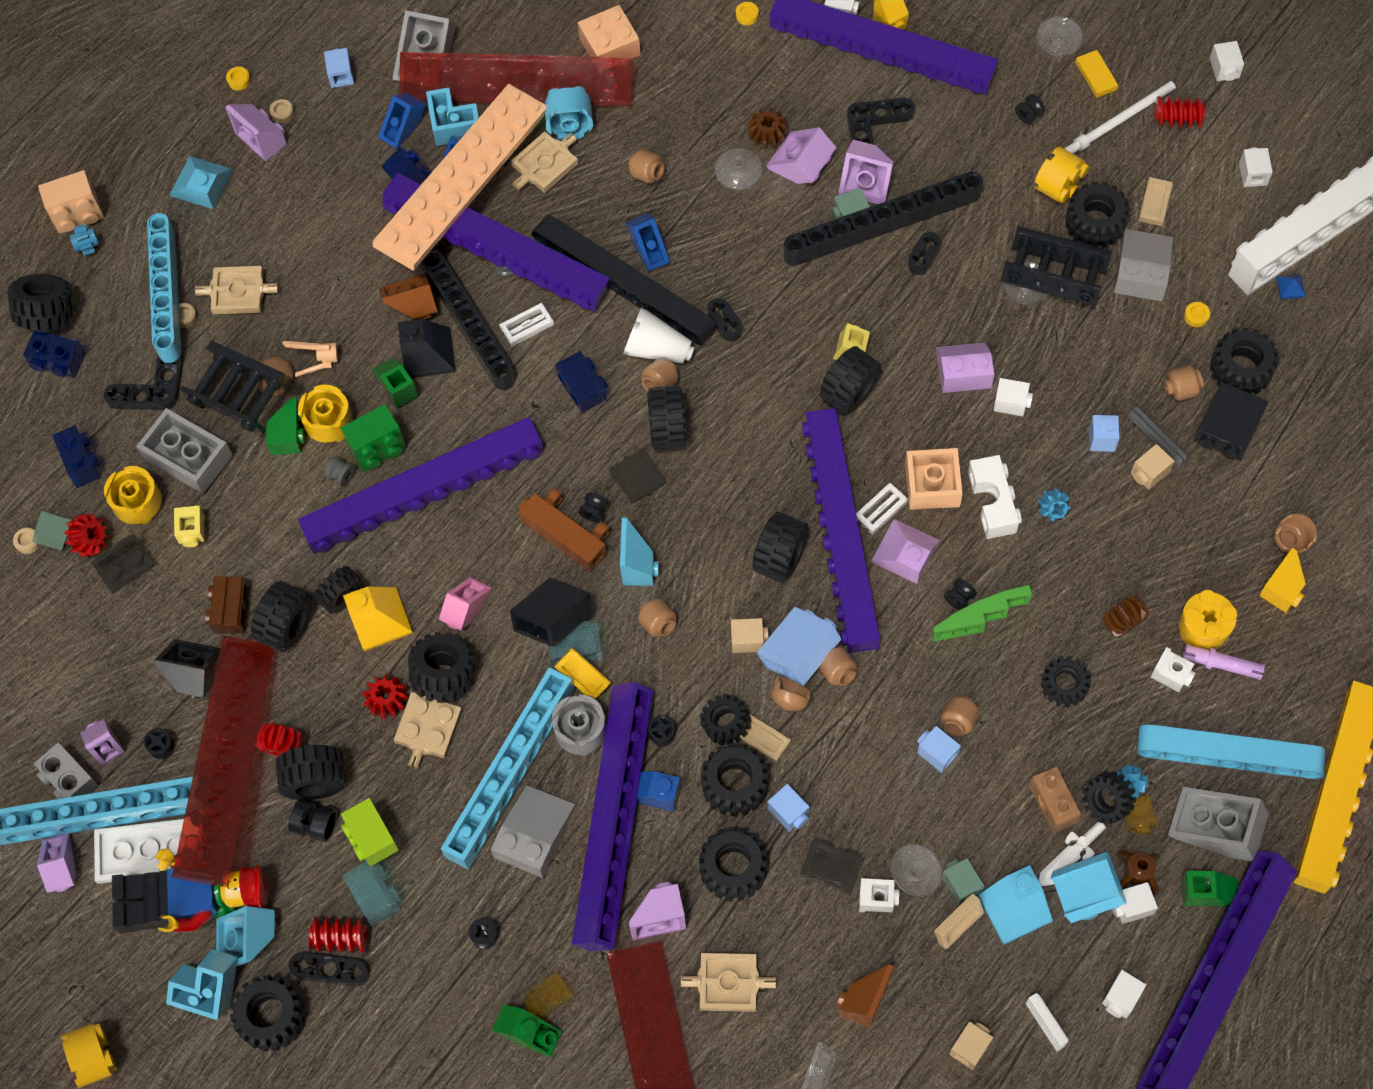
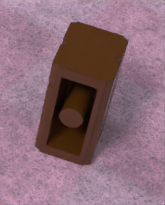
(228, 605)

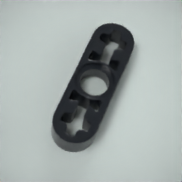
(310, 958)

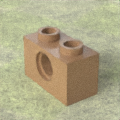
(1054, 800)

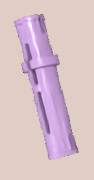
(1211, 658)

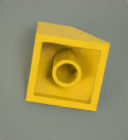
(377, 615)

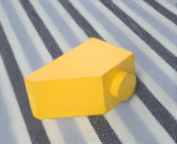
(891, 13)
(1286, 583)

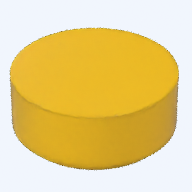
(747, 13)
(238, 78)
(1197, 314)

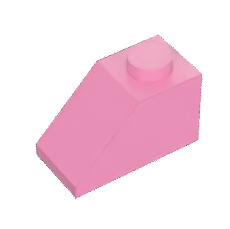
(464, 603)

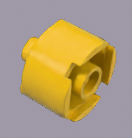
(1061, 175)
(324, 413)
(133, 495)
(1211, 608)
(87, 1054)

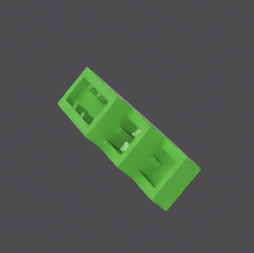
(974, 617)

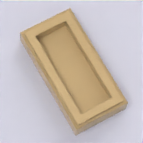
(1155, 201)
(765, 740)
(959, 921)

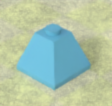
(201, 182)
(636, 558)
(1016, 905)
(245, 932)

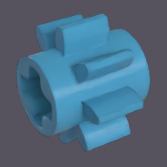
(84, 239)
(1054, 504)
(1138, 781)

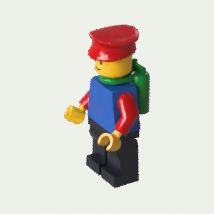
(181, 905)

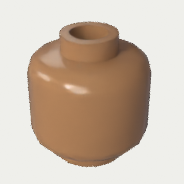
(646, 166)
(659, 374)
(1184, 383)
(657, 618)
(839, 667)
(959, 715)

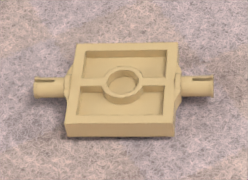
(544, 162)
(237, 290)
(426, 727)
(728, 982)

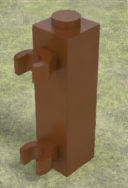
(563, 532)

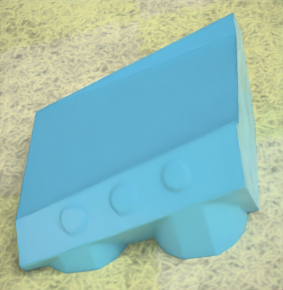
(1088, 888)

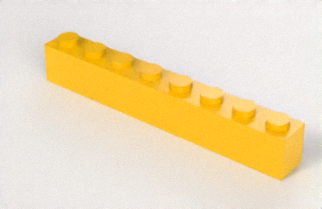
(1338, 792)

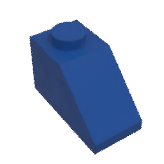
(401, 119)
(647, 241)
(658, 790)

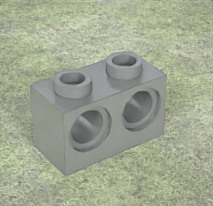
(67, 773)

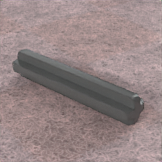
(1158, 435)

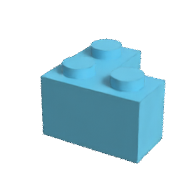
(449, 120)
(205, 988)

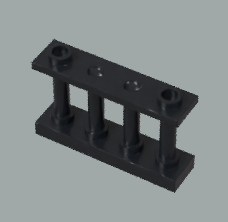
(1060, 250)
(239, 363)

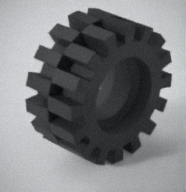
(333, 588)
(1071, 667)
(716, 710)
(1099, 806)

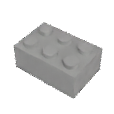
(184, 450)

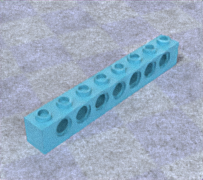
(506, 770)
(94, 811)

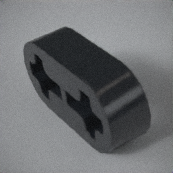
(920, 251)
(728, 317)

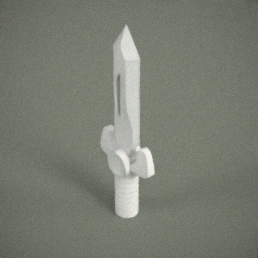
(1072, 853)

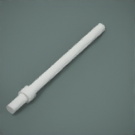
(1083, 141)

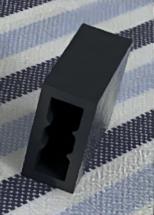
(1231, 421)
(551, 612)

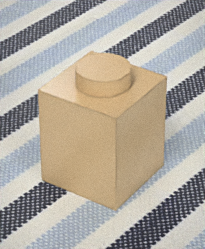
(1152, 467)
(748, 635)
(971, 1044)

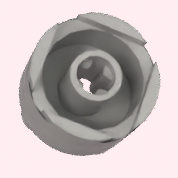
(579, 710)

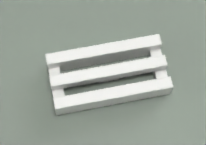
(528, 328)
(867, 523)
(1047, 1022)

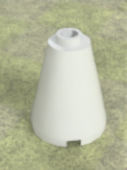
(656, 339)

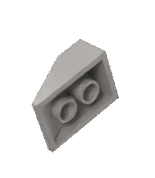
(424, 35)
(1144, 265)
(1220, 822)
(532, 831)

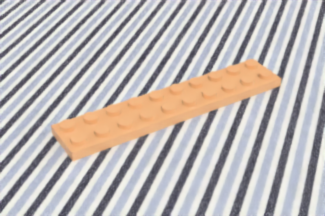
(459, 177)

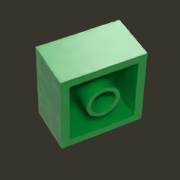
(373, 438)

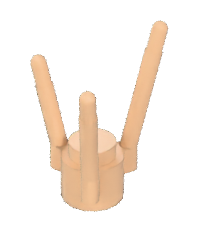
(325, 352)

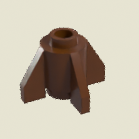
(1135, 875)

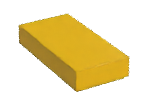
(1096, 73)
(583, 673)

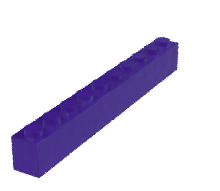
(885, 44)
(513, 250)
(421, 485)
(841, 530)
(612, 818)
(1219, 973)

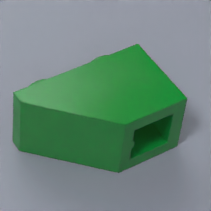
(395, 382)
(285, 431)
(1208, 889)
(526, 1030)

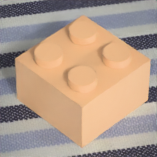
(609, 35)
(71, 201)
(933, 479)

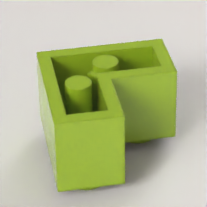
(367, 833)

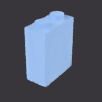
(799, 645)

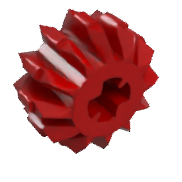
(86, 535)
(386, 686)
(277, 739)

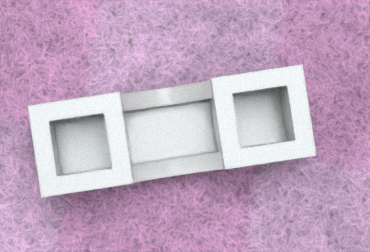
(990, 476)

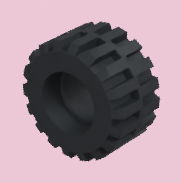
(1101, 199)
(40, 302)
(1248, 345)
(850, 380)
(666, 417)
(780, 546)
(281, 616)
(441, 650)
(729, 759)
(310, 772)
(729, 842)
(252, 998)

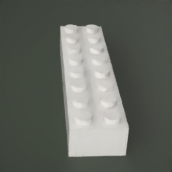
(1304, 230)

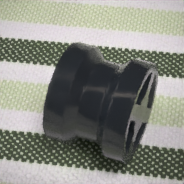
(1030, 109)
(593, 507)
(960, 594)
(661, 724)
(154, 739)
(486, 939)

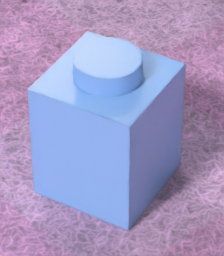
(339, 67)
(1104, 433)
(938, 748)
(788, 808)

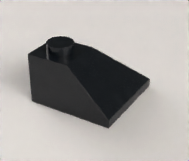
(425, 348)
(188, 667)

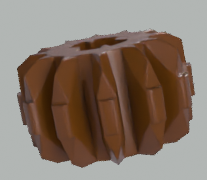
(767, 128)
(1125, 615)

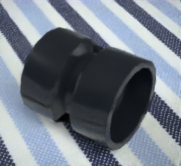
(309, 819)

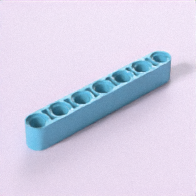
(163, 288)
(1231, 751)

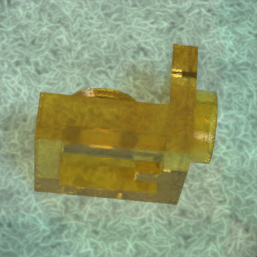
(1141, 819)
(547, 996)

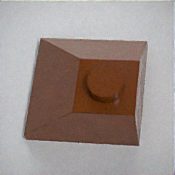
(410, 297)
(864, 997)

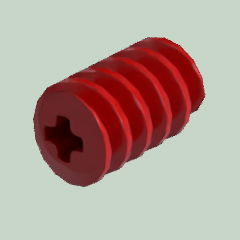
(1179, 112)
(338, 935)

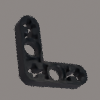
(864, 122)
(159, 389)

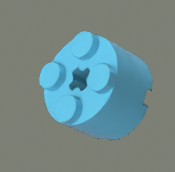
(568, 112)

